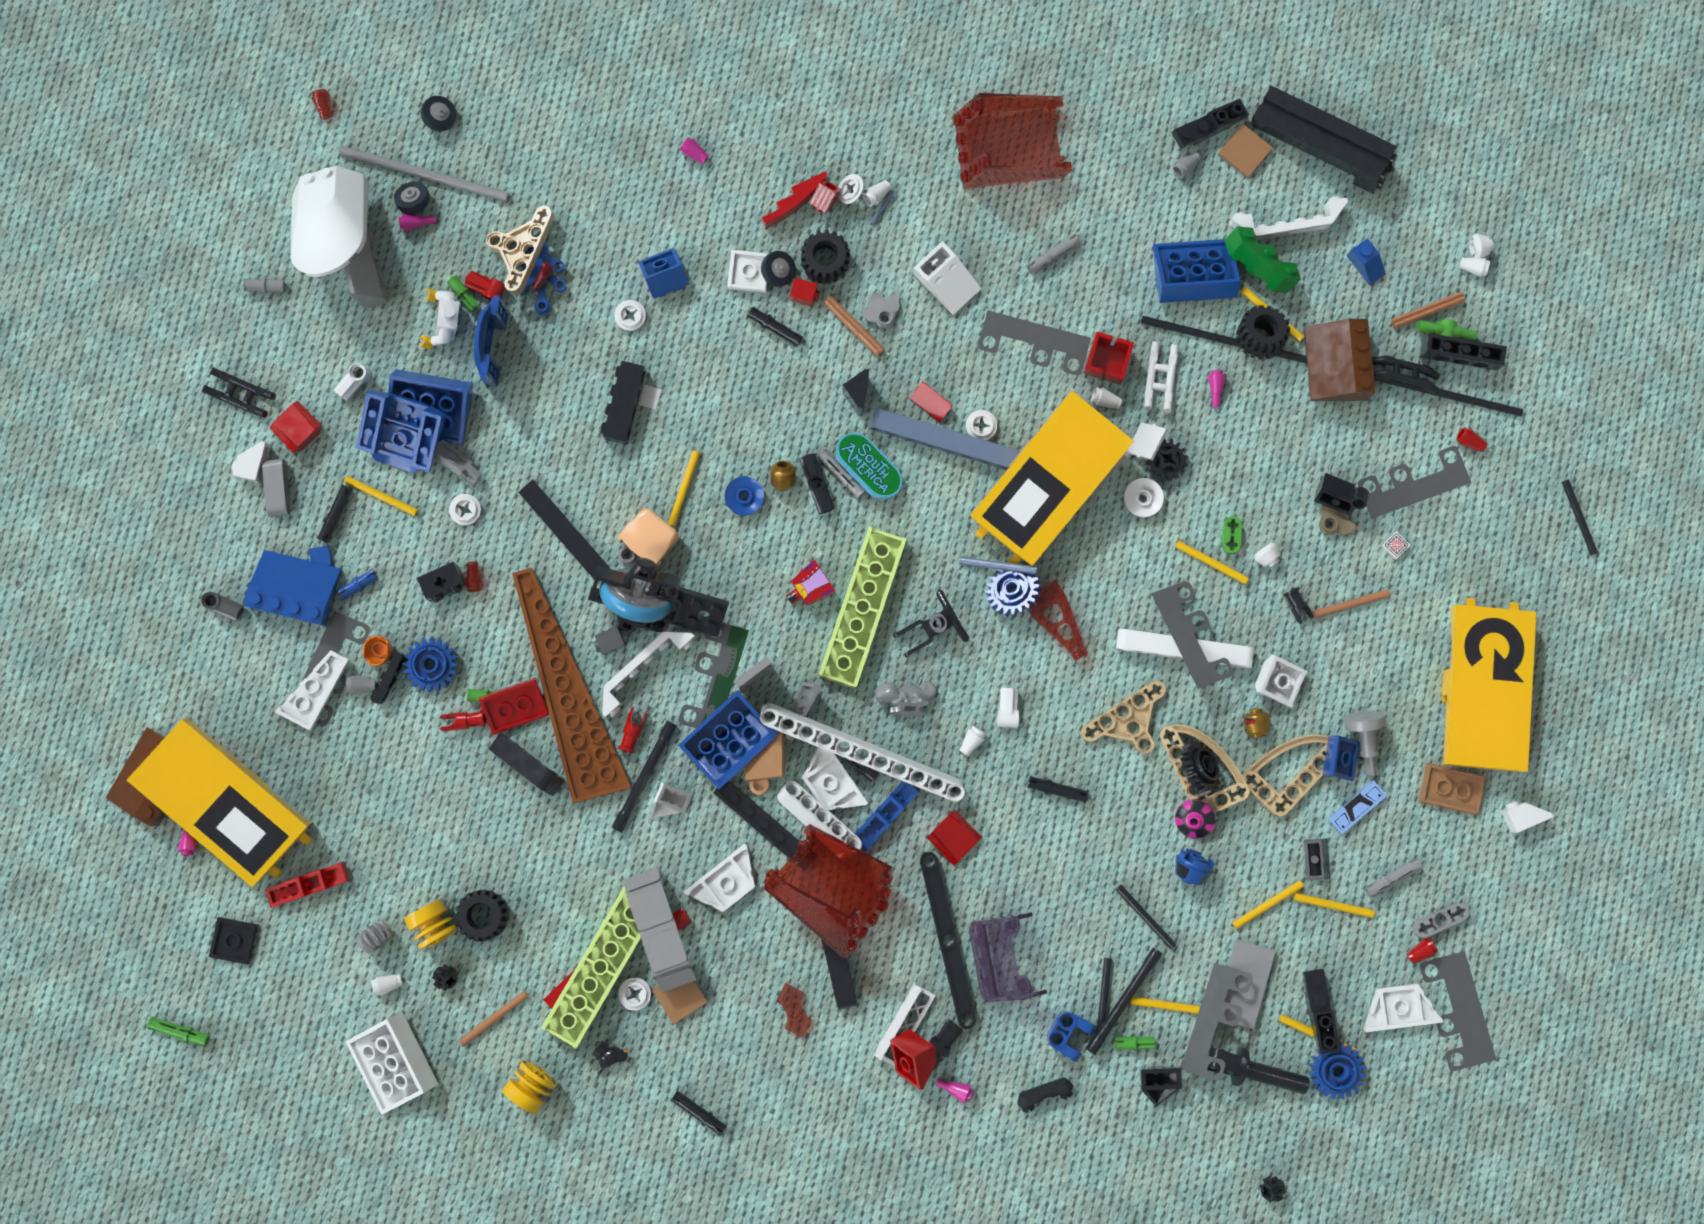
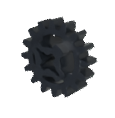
(1173, 464)

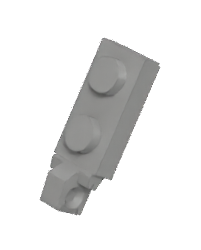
(457, 462)

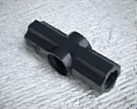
(812, 472)
(944, 1039)

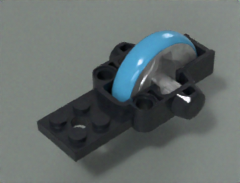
(643, 597)

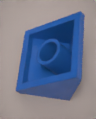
(1341, 758)

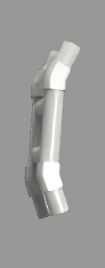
(1169, 369)

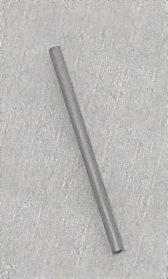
(424, 173)

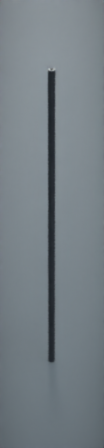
(1302, 358)

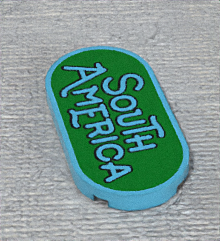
(868, 466)

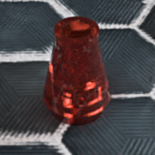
(321, 101)
(473, 579)

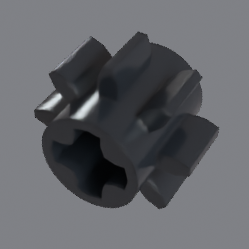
(444, 977)
(1273, 1189)

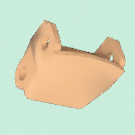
(649, 536)

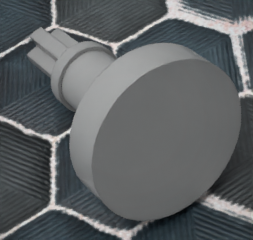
(1366, 724)

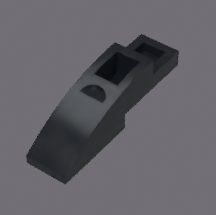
(1211, 124)
(1320, 1011)

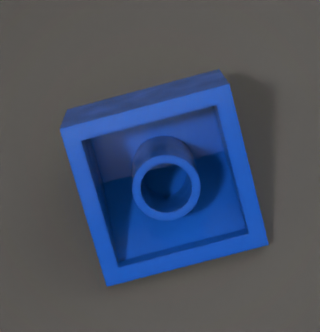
(663, 273)

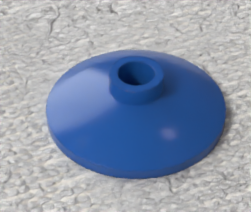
(740, 486)

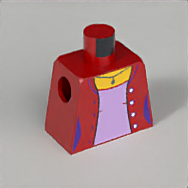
(810, 585)

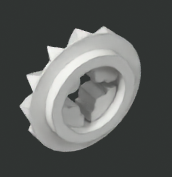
(851, 180)
(631, 306)
(988, 419)
(463, 500)
(625, 991)

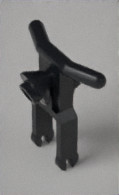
(936, 624)

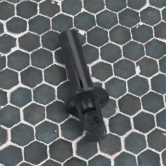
(1241, 1067)

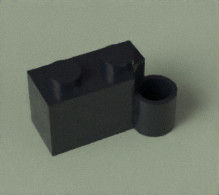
(1340, 494)

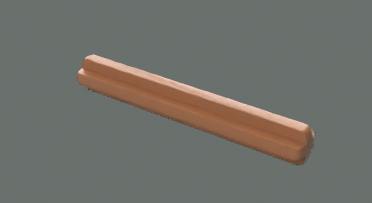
(1428, 310)
(854, 326)

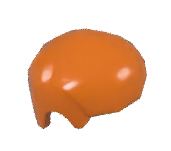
(377, 650)

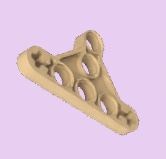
(524, 237)
(1137, 714)

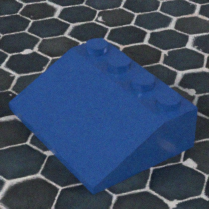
(1195, 271)
(442, 393)
(293, 588)
(727, 739)

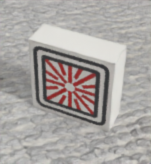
(1395, 545)

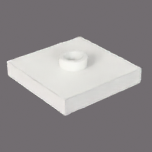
(746, 272)

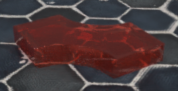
(797, 1020)

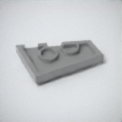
(803, 702)

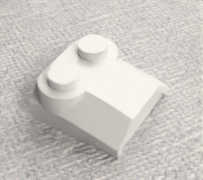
(1280, 680)

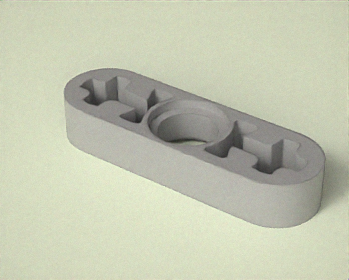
(1451, 909)

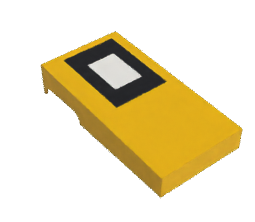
(1050, 479)
(220, 802)

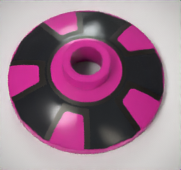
(1199, 810)

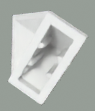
(669, 801)

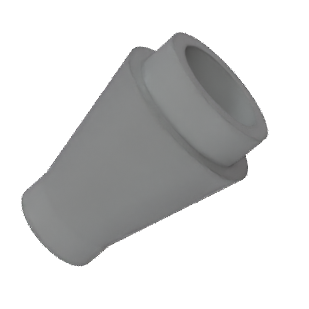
(1185, 165)
(359, 684)

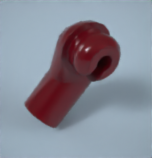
(546, 271)

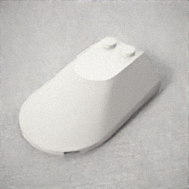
(328, 220)

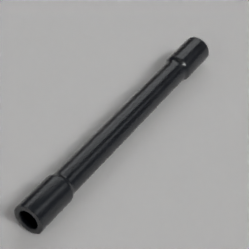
(624, 815)
(1099, 1037)

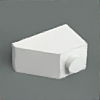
(249, 463)
(1523, 816)

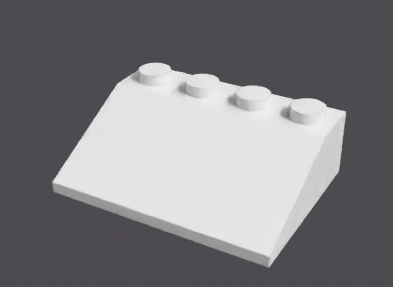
(392, 1063)

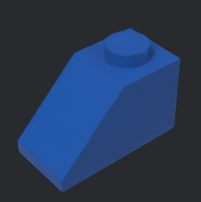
(1367, 261)

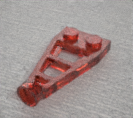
(1051, 595)

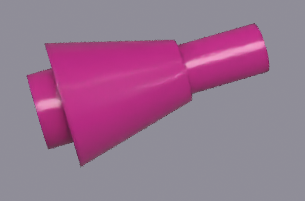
(410, 222)
(1216, 383)
(187, 845)
(960, 1091)

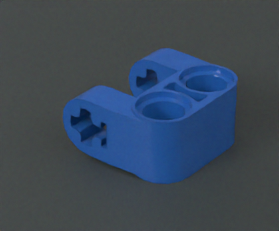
(1066, 1032)

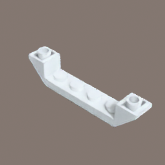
(1300, 225)
(610, 702)

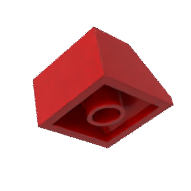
(913, 1058)

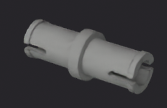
(264, 285)

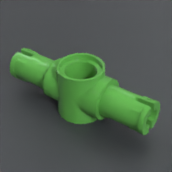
(1447, 328)

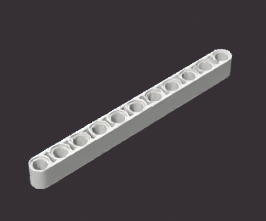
(857, 744)

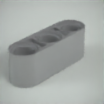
(276, 487)

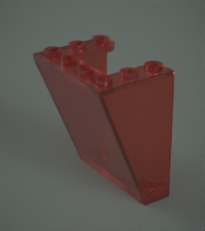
(1009, 140)
(832, 889)

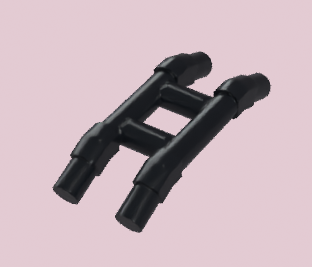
(1415, 379)
(233, 383)

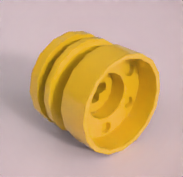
(431, 924)
(532, 1083)

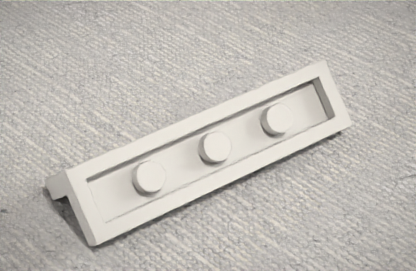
(900, 1017)

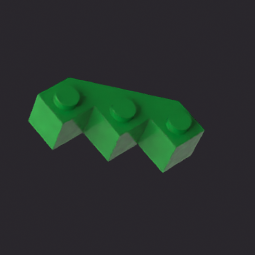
(1261, 260)

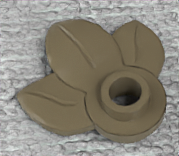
(1339, 522)

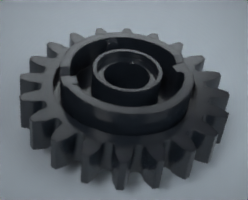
(1200, 767)

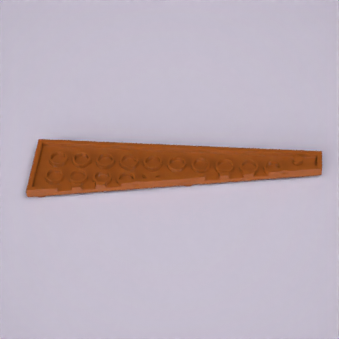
(582, 740)

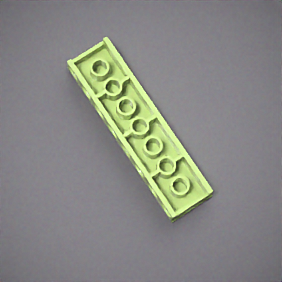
(862, 608)
(595, 975)

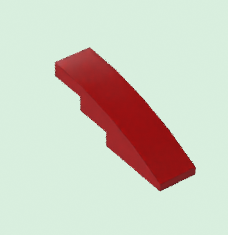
(800, 196)
(307, 884)

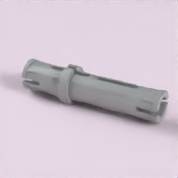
(1046, 259)
(824, 456)
(1386, 882)

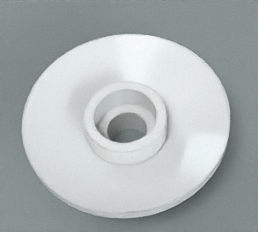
(1150, 490)

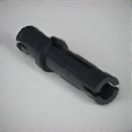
(767, 322)
(334, 514)
(1048, 786)
(706, 1118)

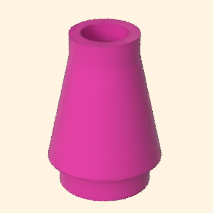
(693, 150)

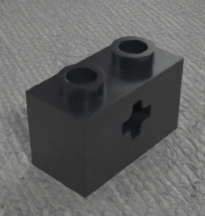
(430, 581)

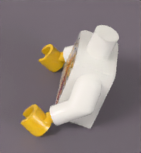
(445, 319)

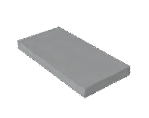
(754, 674)
(1258, 962)

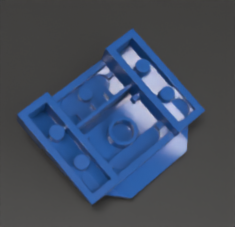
(492, 316)
(399, 431)

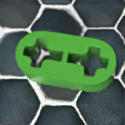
(1226, 535)

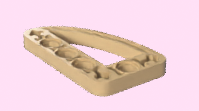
(1177, 763)
(1296, 782)

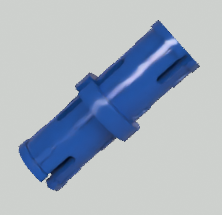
(357, 584)

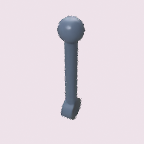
(892, 194)

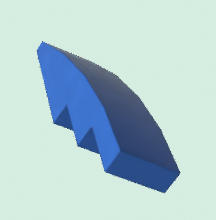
(886, 814)

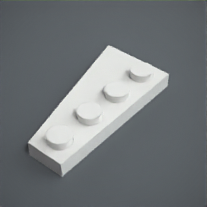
(311, 696)

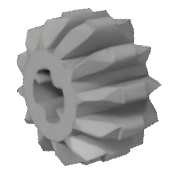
(374, 936)

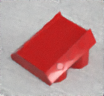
(296, 427)
(954, 837)

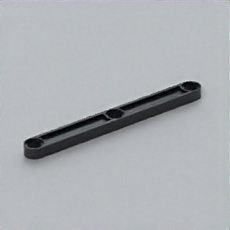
(950, 954)

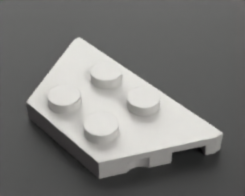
(831, 782)
(725, 882)
(1400, 1008)

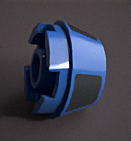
(1193, 867)

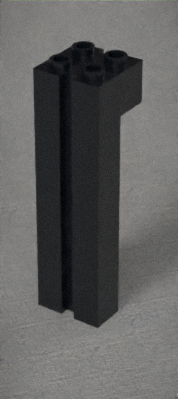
(1326, 138)

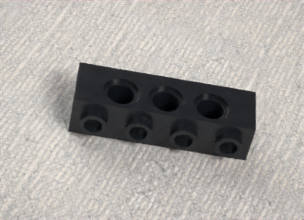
(1463, 351)

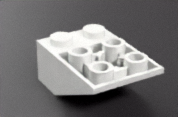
(946, 278)

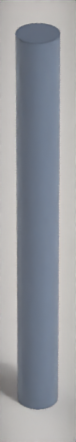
(998, 565)

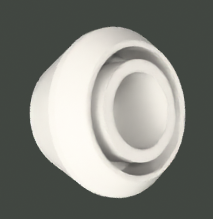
(1480, 246)
(1268, 555)

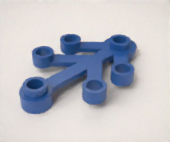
(552, 279)

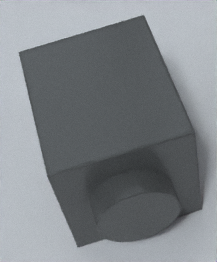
(609, 641)

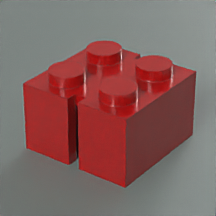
(1108, 359)

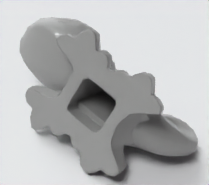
(907, 699)

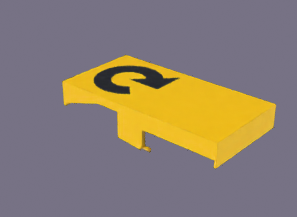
(1489, 687)

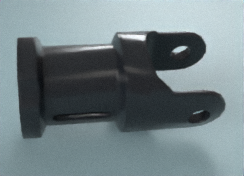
(1297, 603)

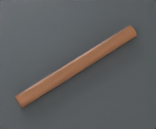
(1351, 603)
(493, 1018)

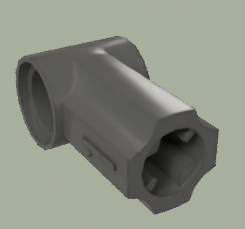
(223, 606)

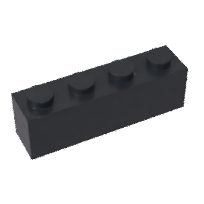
(624, 402)

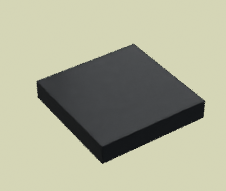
(233, 940)

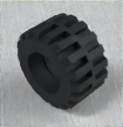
(825, 272)
(1264, 319)
(465, 921)

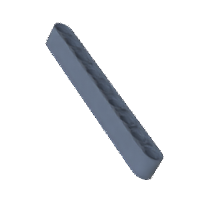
(943, 439)

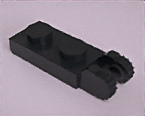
(387, 679)

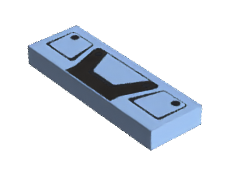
(1357, 807)

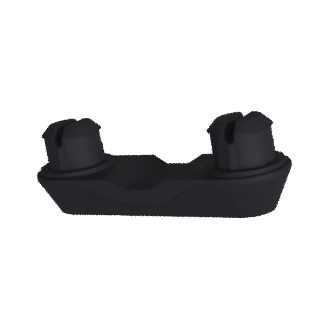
(1037, 1094)

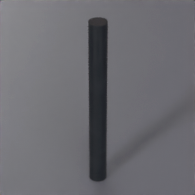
(1579, 517)
(1145, 916)
(1104, 992)

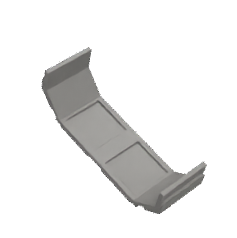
(658, 930)

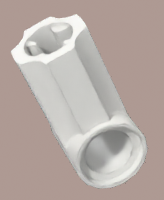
(350, 383)
(1008, 714)

